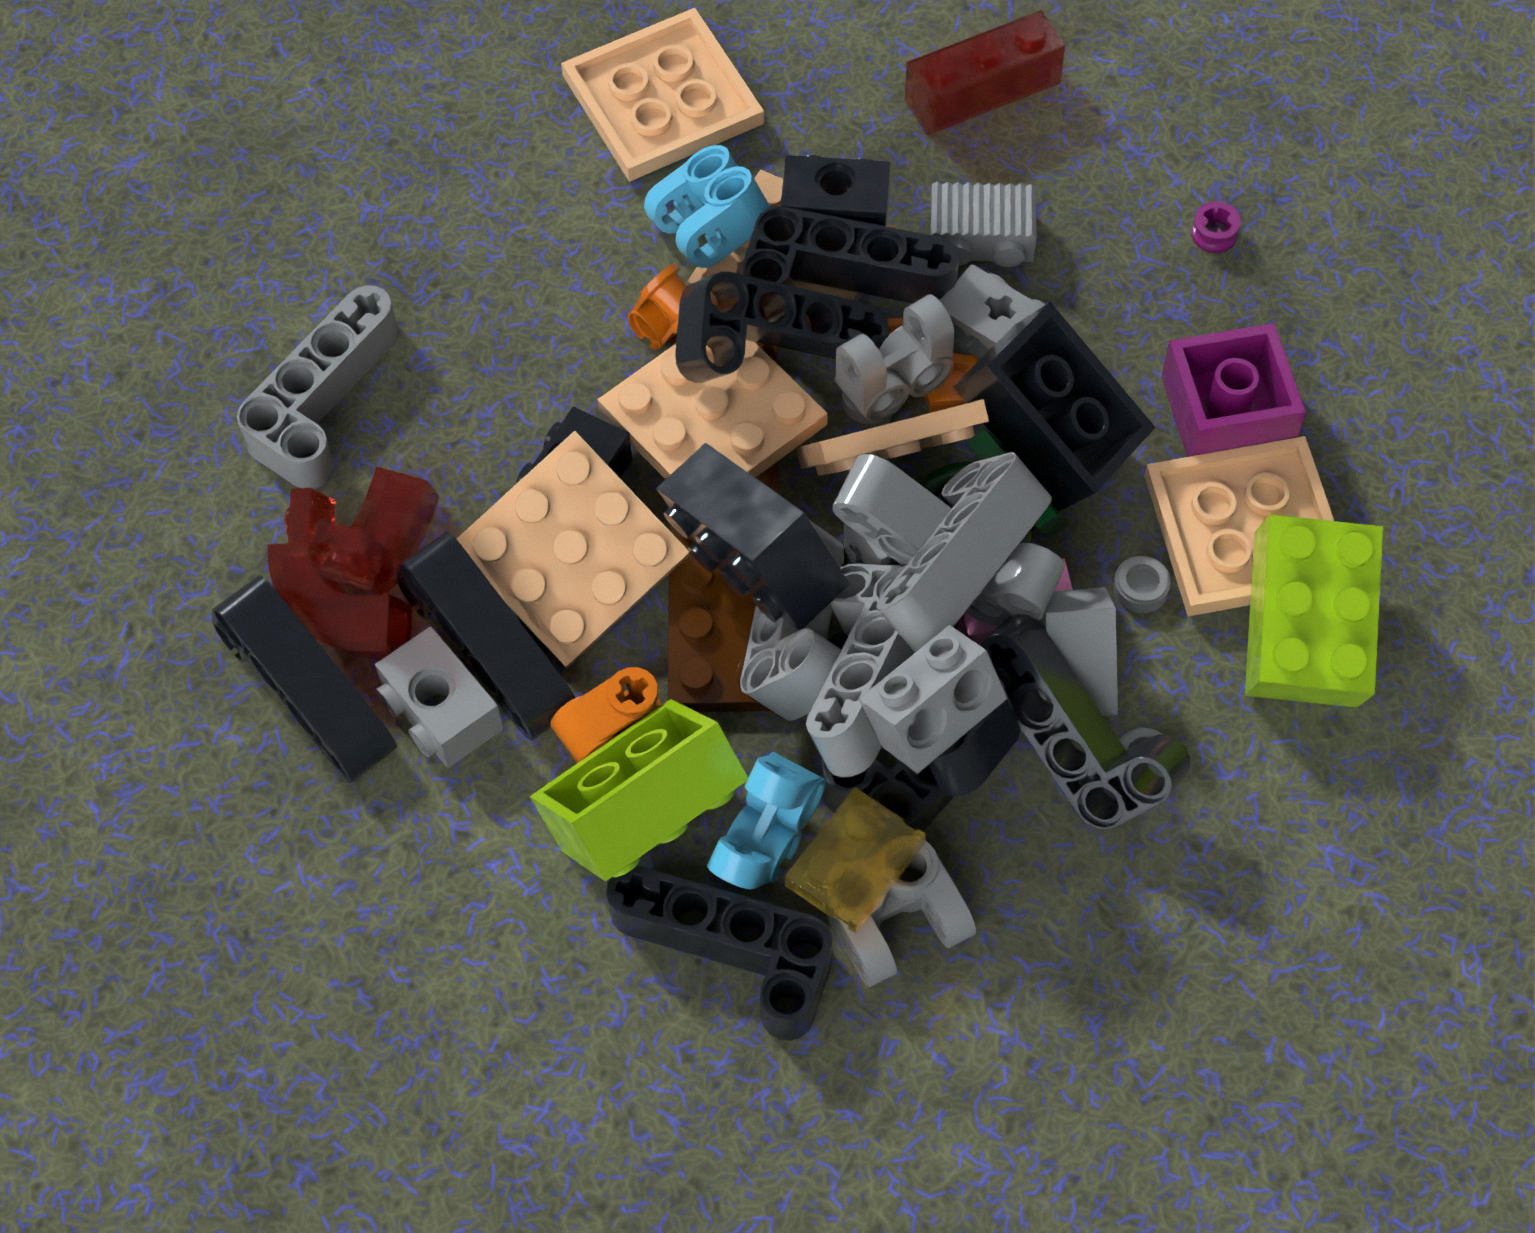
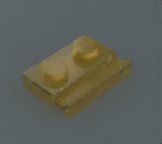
(854, 860)

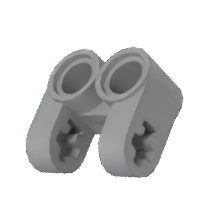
(910, 361)
(932, 894)

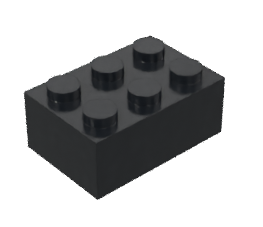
(1056, 406)
(751, 537)

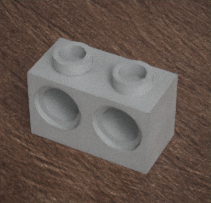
(933, 698)

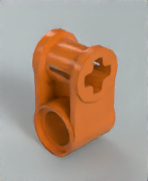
(658, 308)
(605, 711)

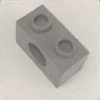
(430, 669)

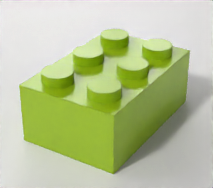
(1314, 611)
(640, 789)

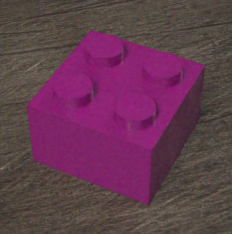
(1231, 390)

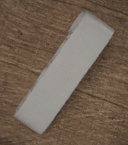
(361, 331)
(902, 515)
(990, 515)
(869, 654)
(789, 665)

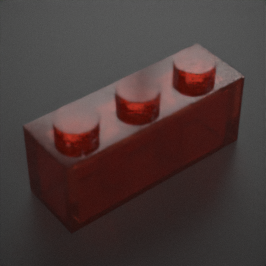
(984, 72)

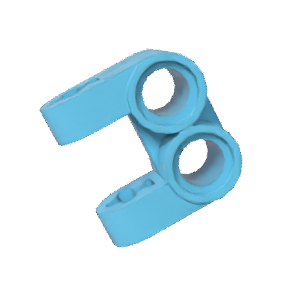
(715, 198)
(770, 825)

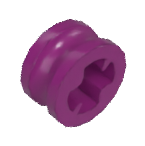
(1216, 241)

